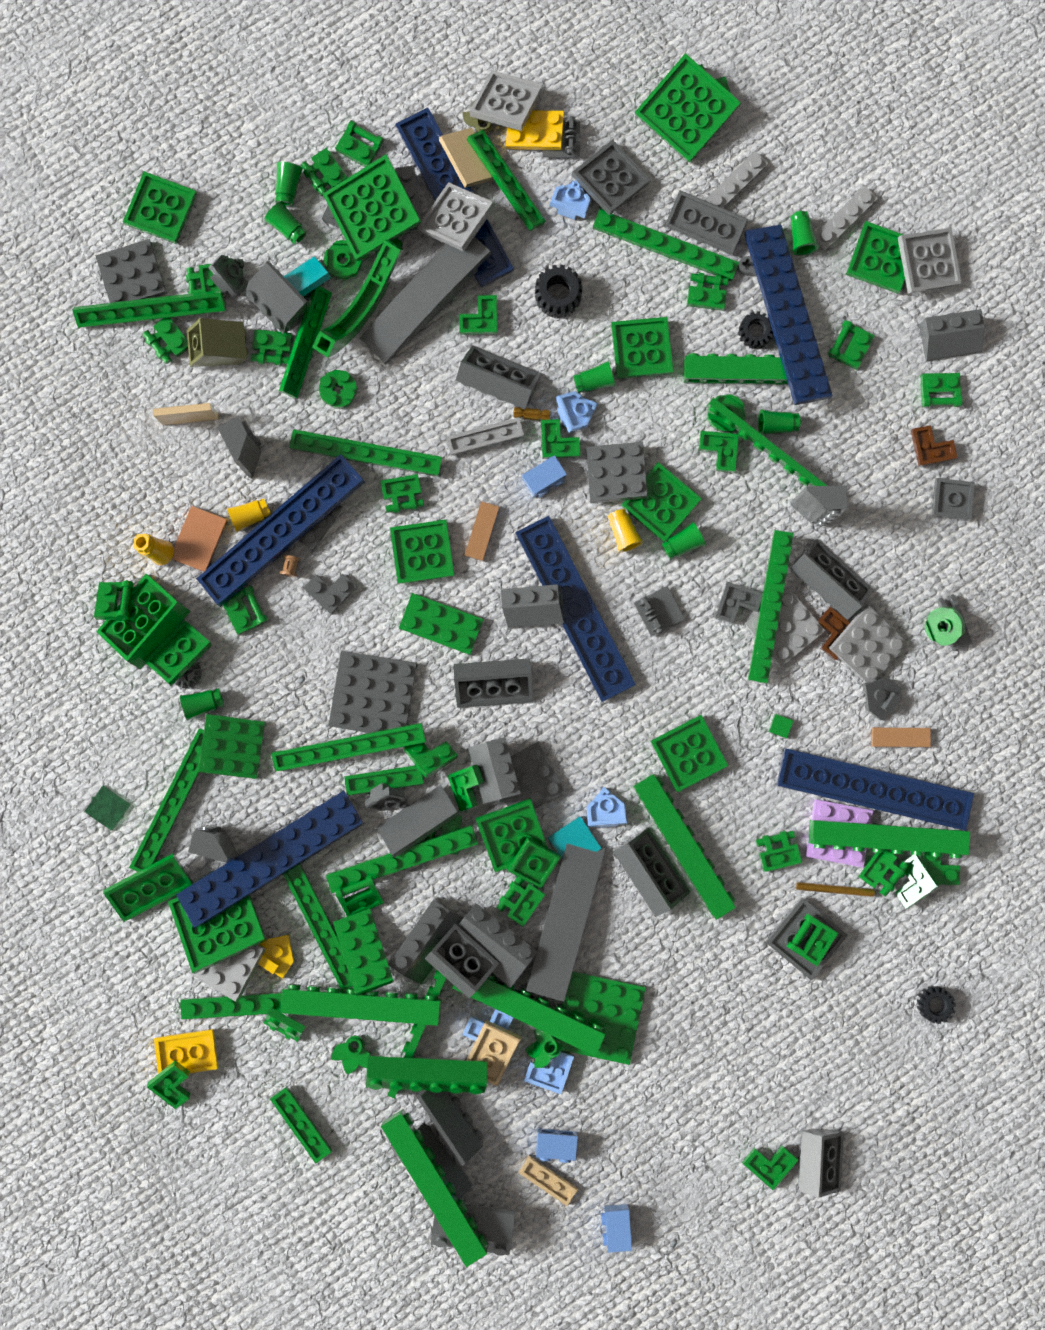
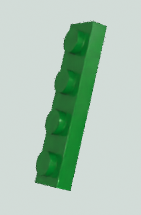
(394, 777)
(301, 1124)

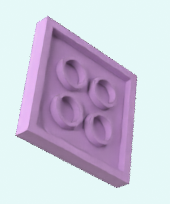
(840, 813)

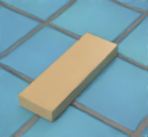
(548, 1180)

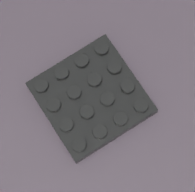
(371, 693)

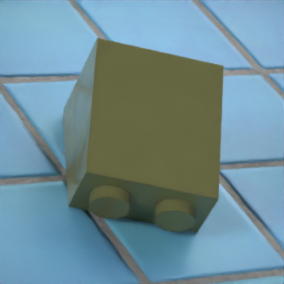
(216, 343)

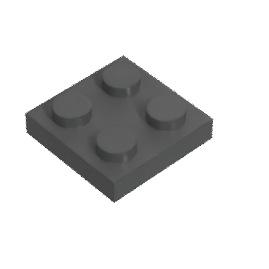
(953, 499)

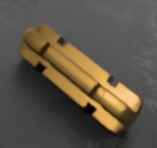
(531, 414)

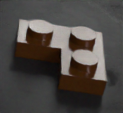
(928, 451)
(835, 624)

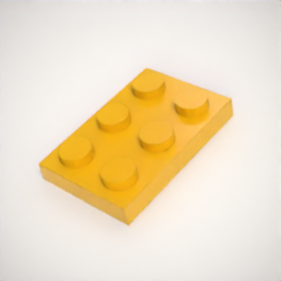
(540, 132)
(191, 1049)

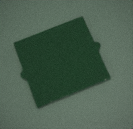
(107, 808)

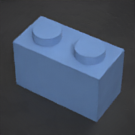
(544, 477)
(556, 1145)
(617, 1228)

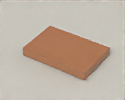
(199, 538)

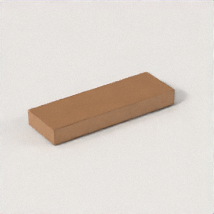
(482, 531)
(900, 737)

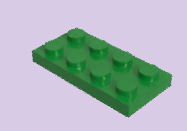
(441, 624)
(148, 887)
(363, 952)

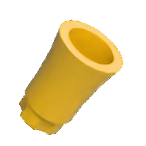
(248, 514)
(624, 531)
(155, 549)

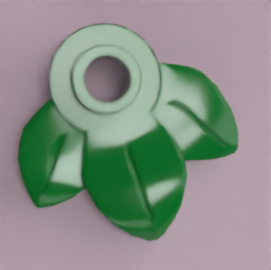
(541, 1049)
(351, 1056)

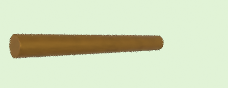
(835, 889)

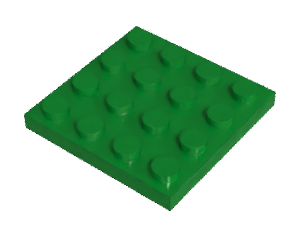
(687, 108)
(372, 207)
(221, 936)
(610, 1004)

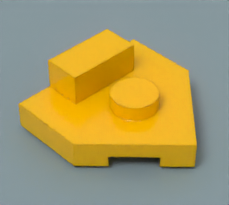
(278, 955)

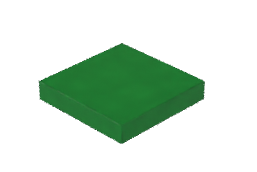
(534, 863)

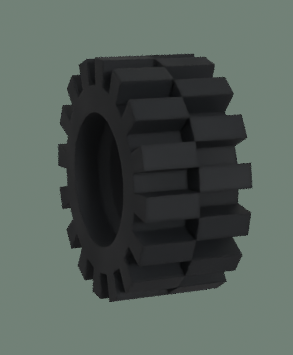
(751, 340)
(944, 1013)

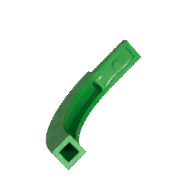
(360, 310)

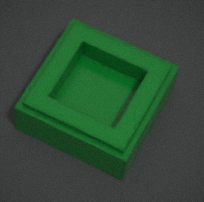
(780, 726)

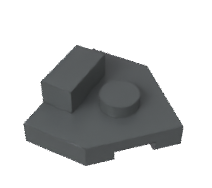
(228, 274)
(881, 697)
(386, 796)

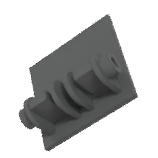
(570, 141)
(659, 611)

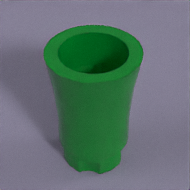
(287, 182)
(285, 223)
(803, 234)
(594, 378)
(778, 422)
(684, 542)
(201, 703)

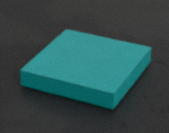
(308, 276)
(576, 834)

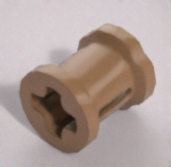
(290, 566)

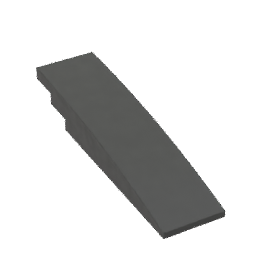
(423, 298)
(565, 922)

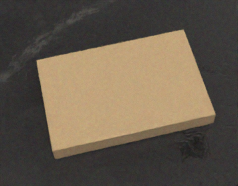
(464, 159)
(186, 414)
(496, 1048)

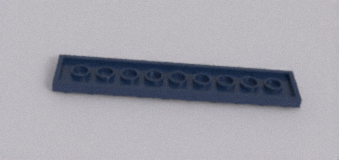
(422, 141)
(788, 315)
(280, 530)
(582, 620)
(875, 789)
(269, 859)

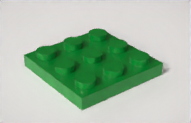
(160, 207)
(878, 258)
(641, 347)
(666, 505)
(422, 551)
(231, 746)
(689, 753)
(507, 830)

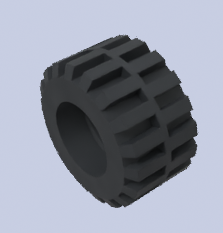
(561, 276)

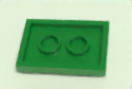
(178, 653)

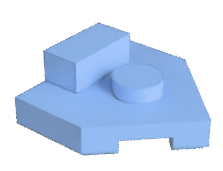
(570, 200)
(575, 411)
(606, 810)

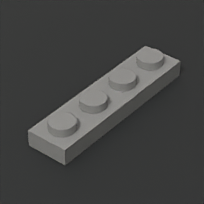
(737, 180)
(845, 217)
(485, 436)

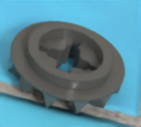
(193, 677)

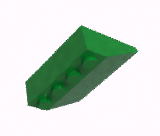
(151, 620)

